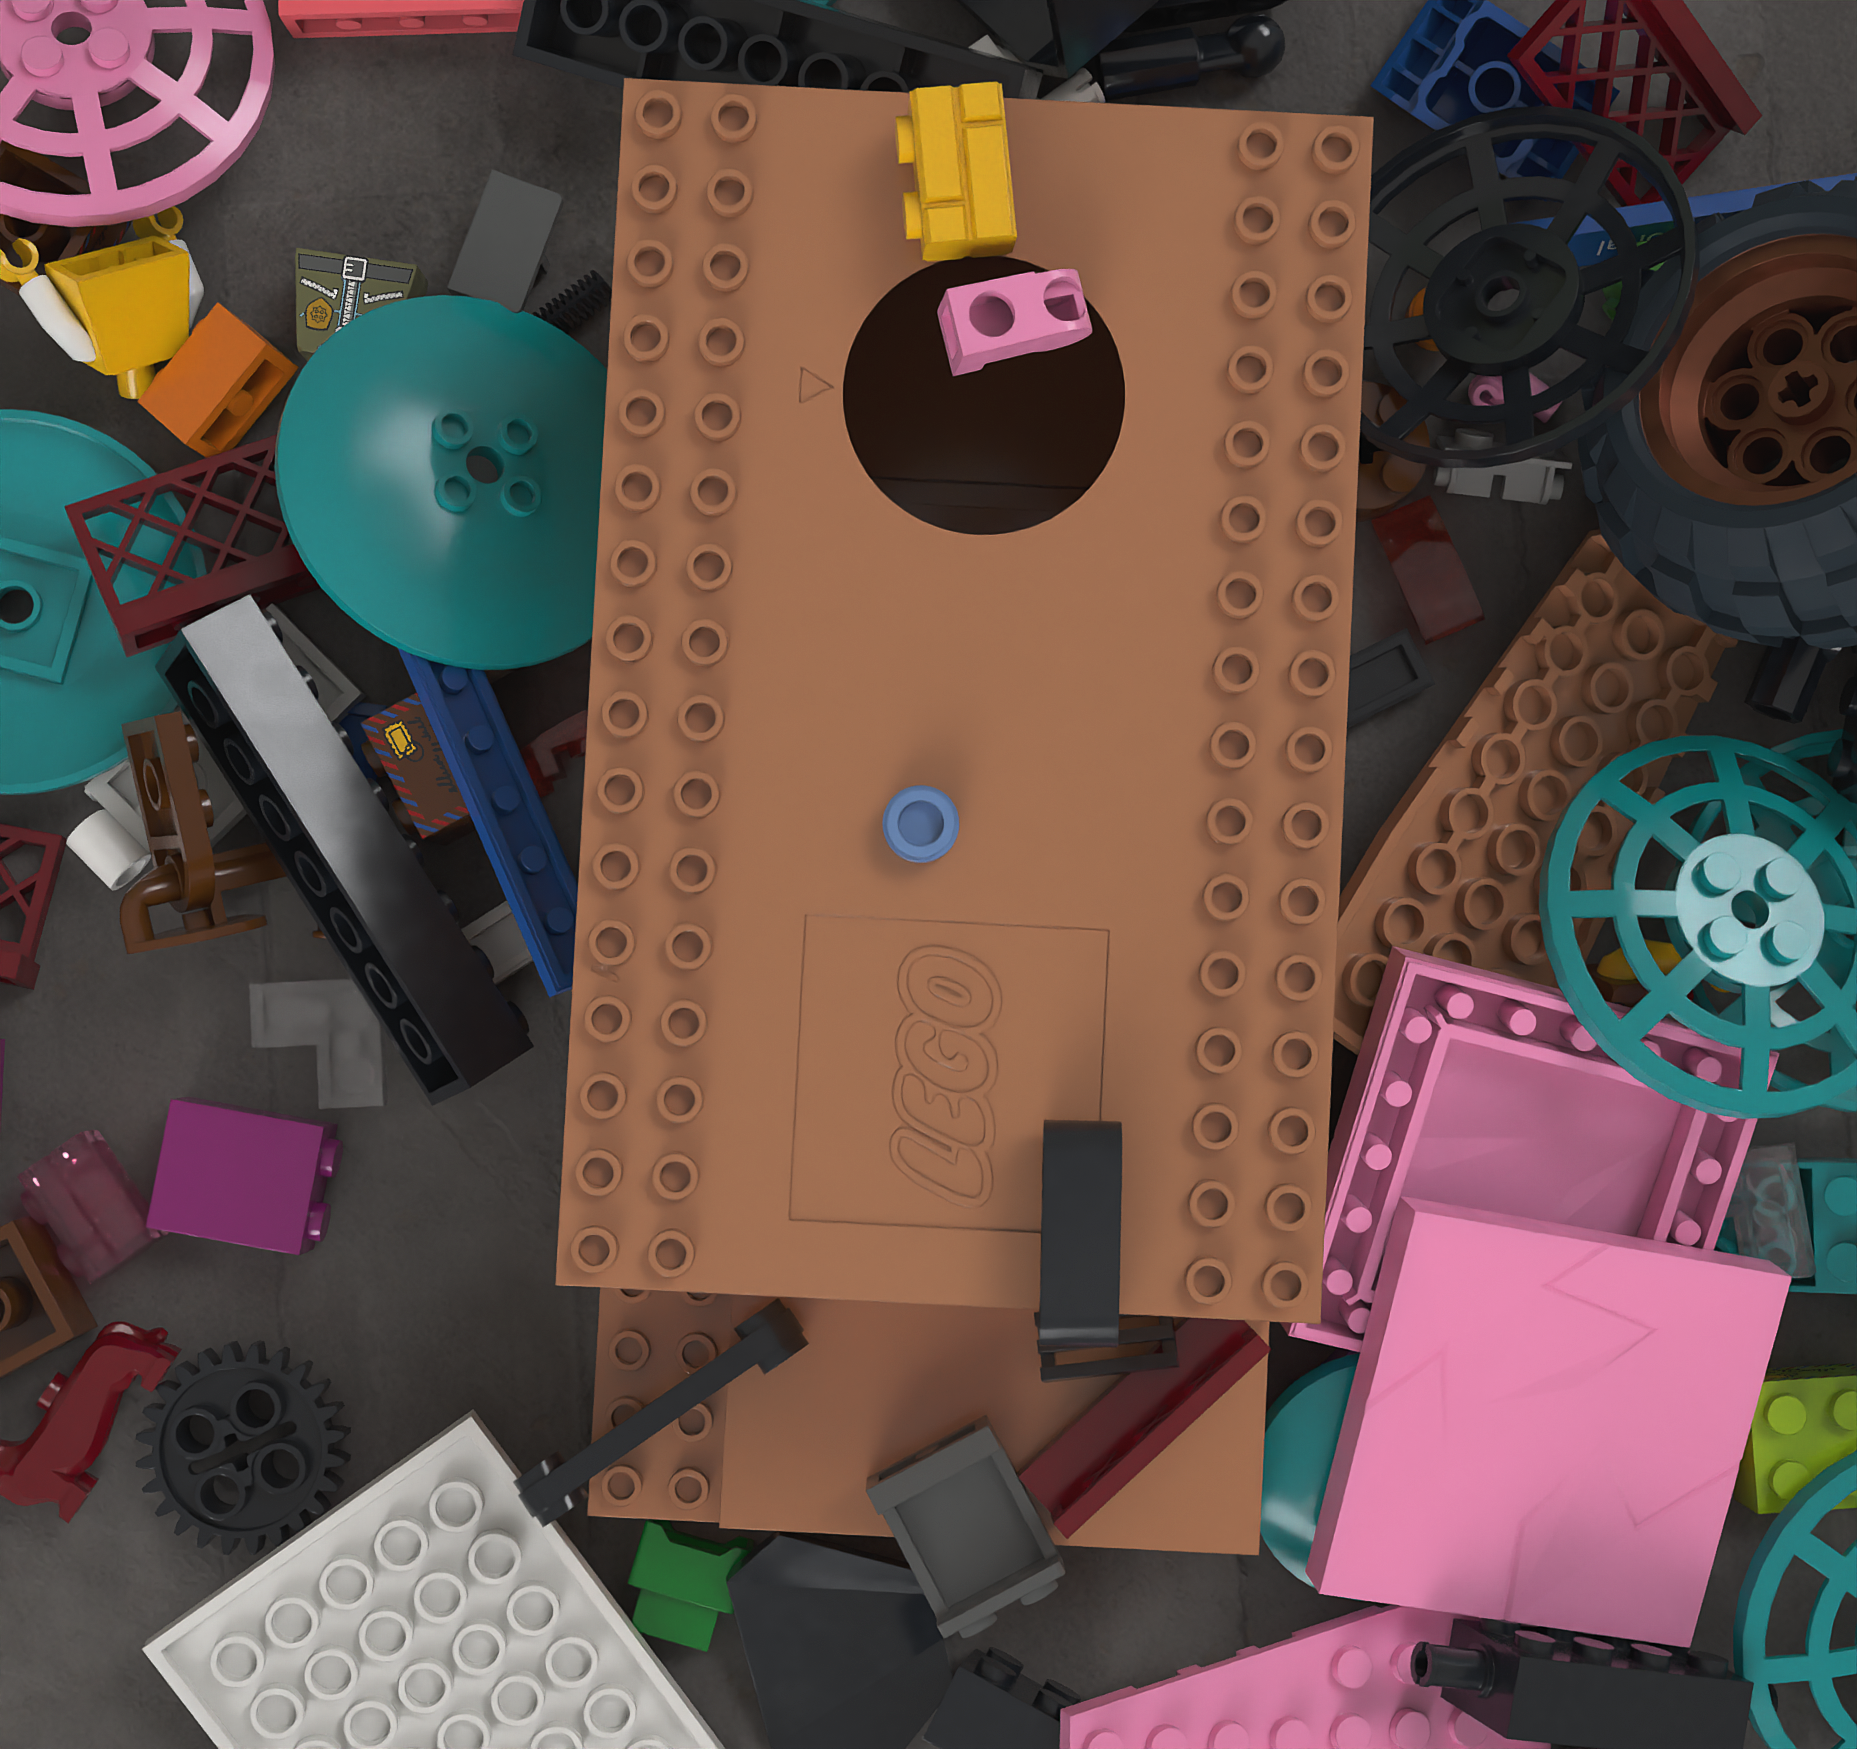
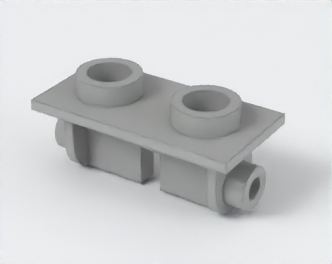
(1522, 481)

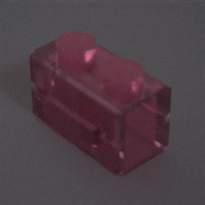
(89, 1206)

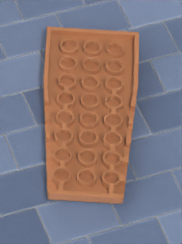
(1467, 842)

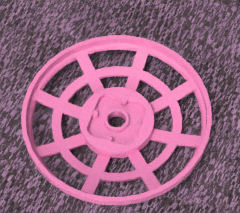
(106, 70)

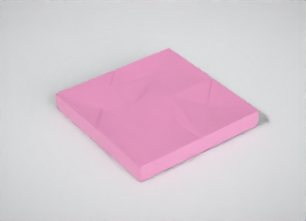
(1509, 1107)
(1545, 1423)

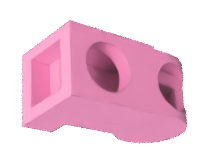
(1012, 317)

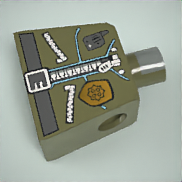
(342, 288)

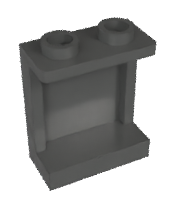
(967, 1528)

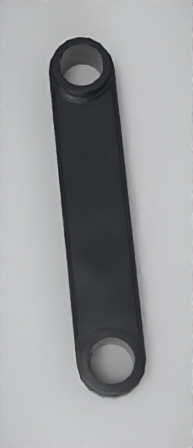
(557, 1484)

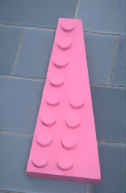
(1321, 1689)

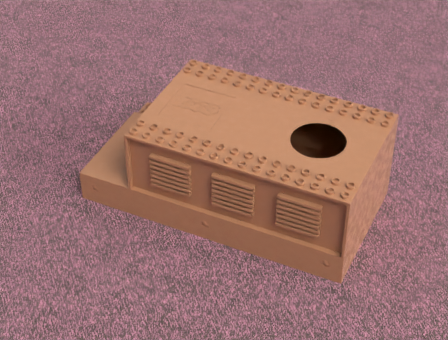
(1086, 616)

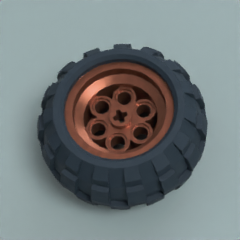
(1744, 385)

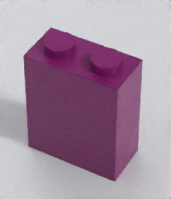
(244, 1176)

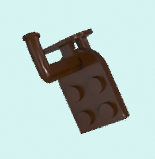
(177, 834)

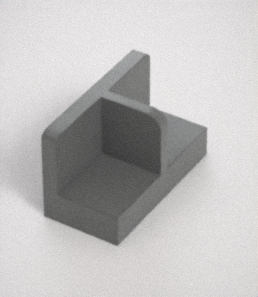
(506, 242)

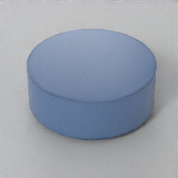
(920, 824)

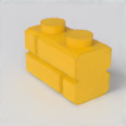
(959, 171)

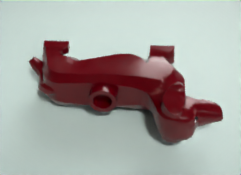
(81, 1418)

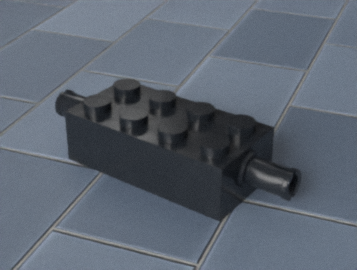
(1587, 1687)

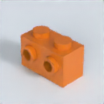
(217, 383)

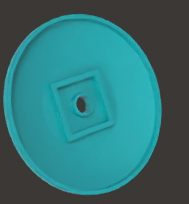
(384, 491)
(64, 666)

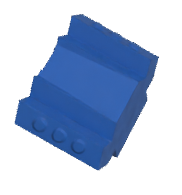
(1459, 67)

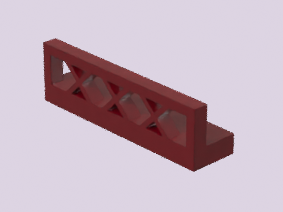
(1138, 1420)

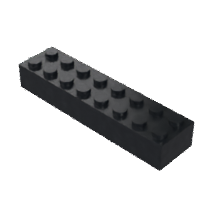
(752, 45)
(342, 849)

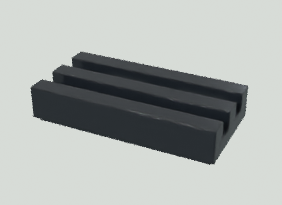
(1168, 1359)

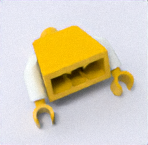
(116, 304)

